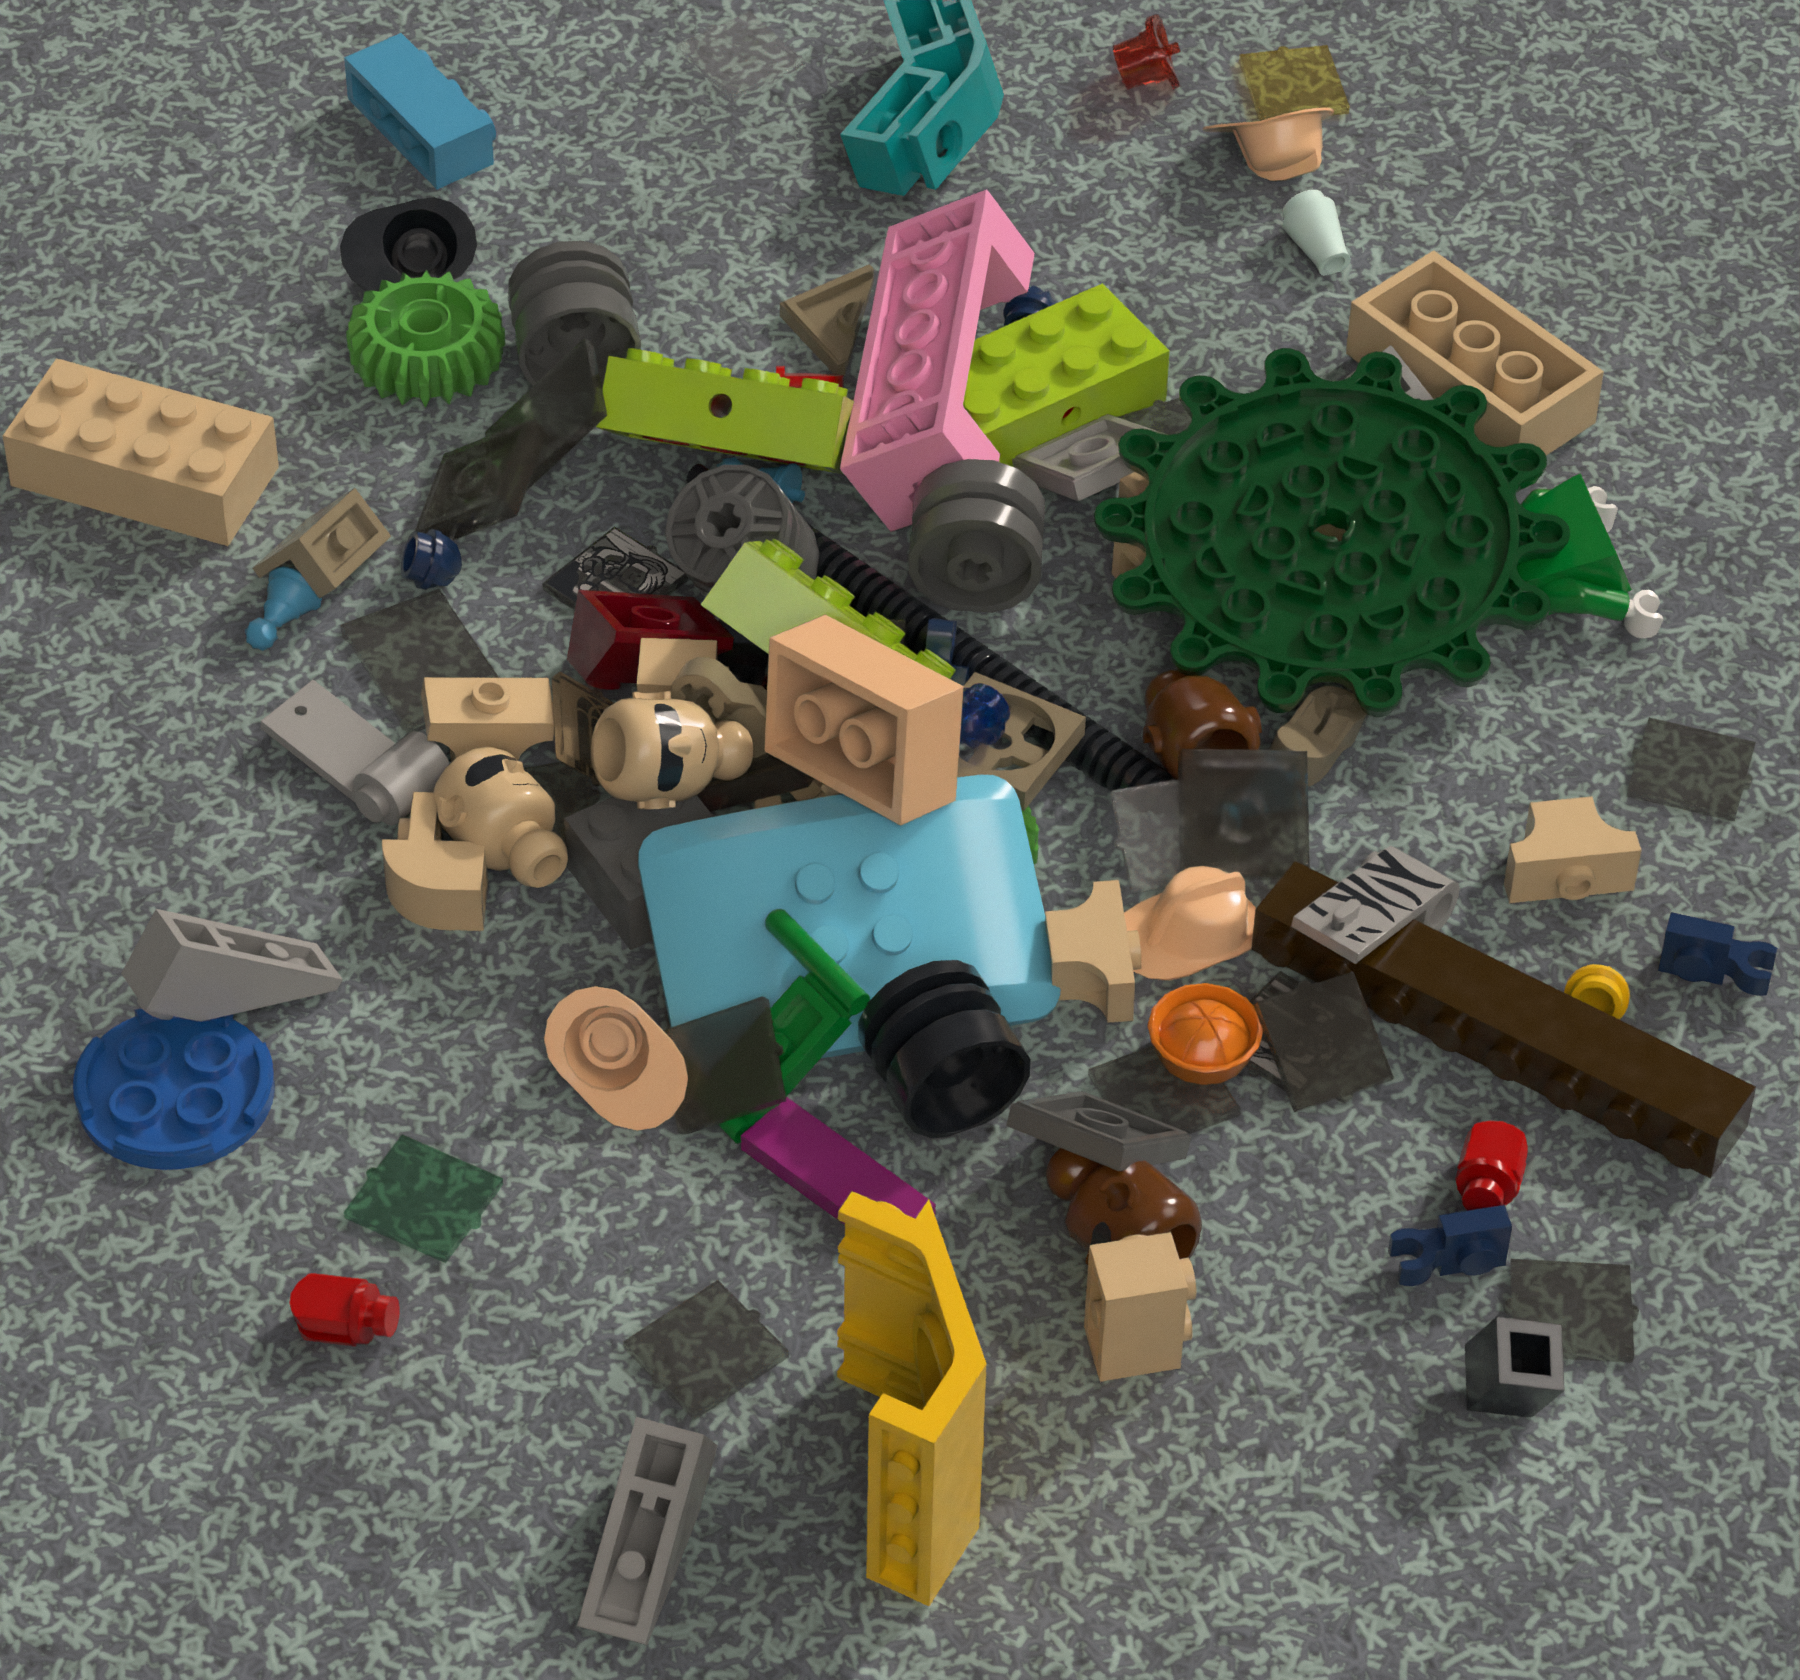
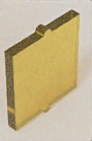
(1293, 81)

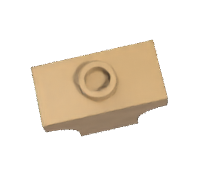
(488, 713)
(1570, 854)
(1095, 952)

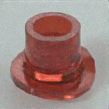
(1147, 56)

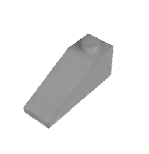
(220, 969)
(647, 1529)

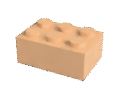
(863, 719)

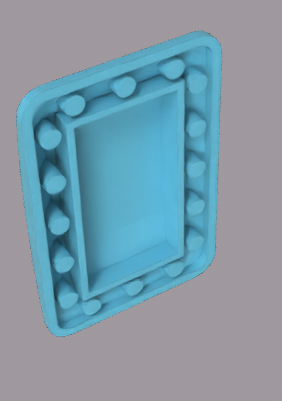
(861, 888)

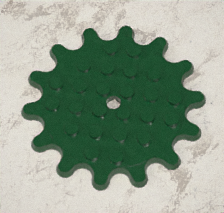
(1406, 478)

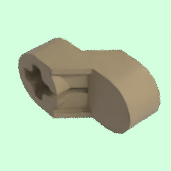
(723, 697)
(1322, 727)

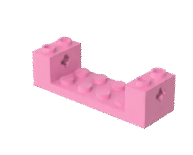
(921, 345)

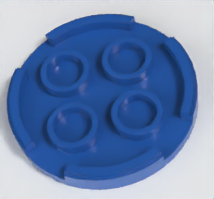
(173, 1090)

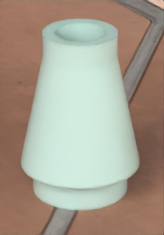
(1316, 229)

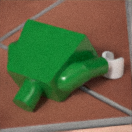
(1587, 571)

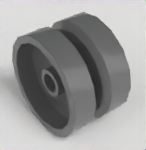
(977, 536)

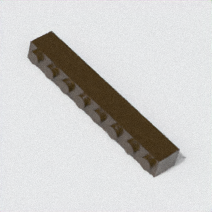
(1523, 1031)

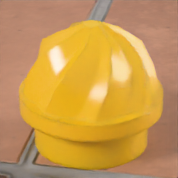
(1600, 988)

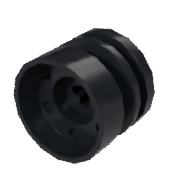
(943, 1048)

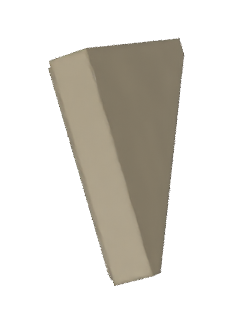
(831, 316)

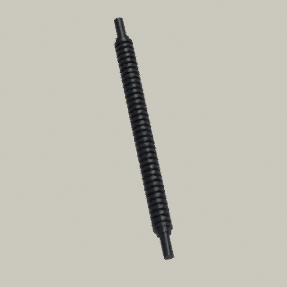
(1097, 754)

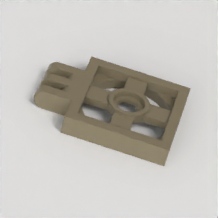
(1036, 762)

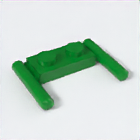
(808, 1013)

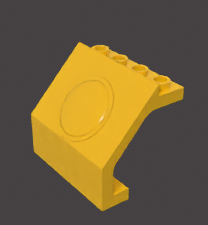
(919, 1352)

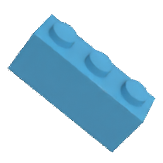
(420, 110)

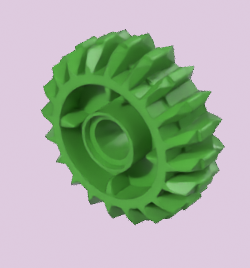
(425, 338)

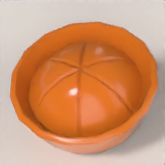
(1204, 1032)

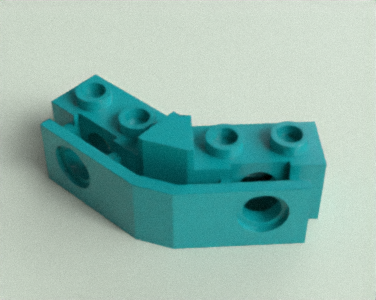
(933, 102)

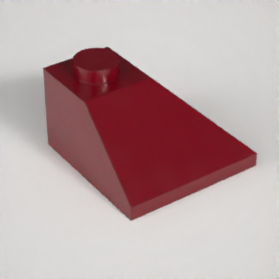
(611, 625)

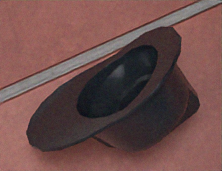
(408, 240)

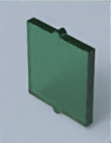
(423, 1198)

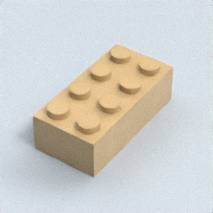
(1465, 334)
(141, 451)

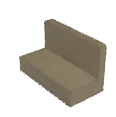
(329, 543)

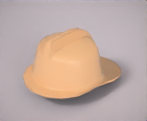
(1281, 144)
(1193, 923)
(616, 1058)

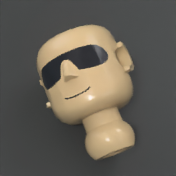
(665, 750)
(500, 805)

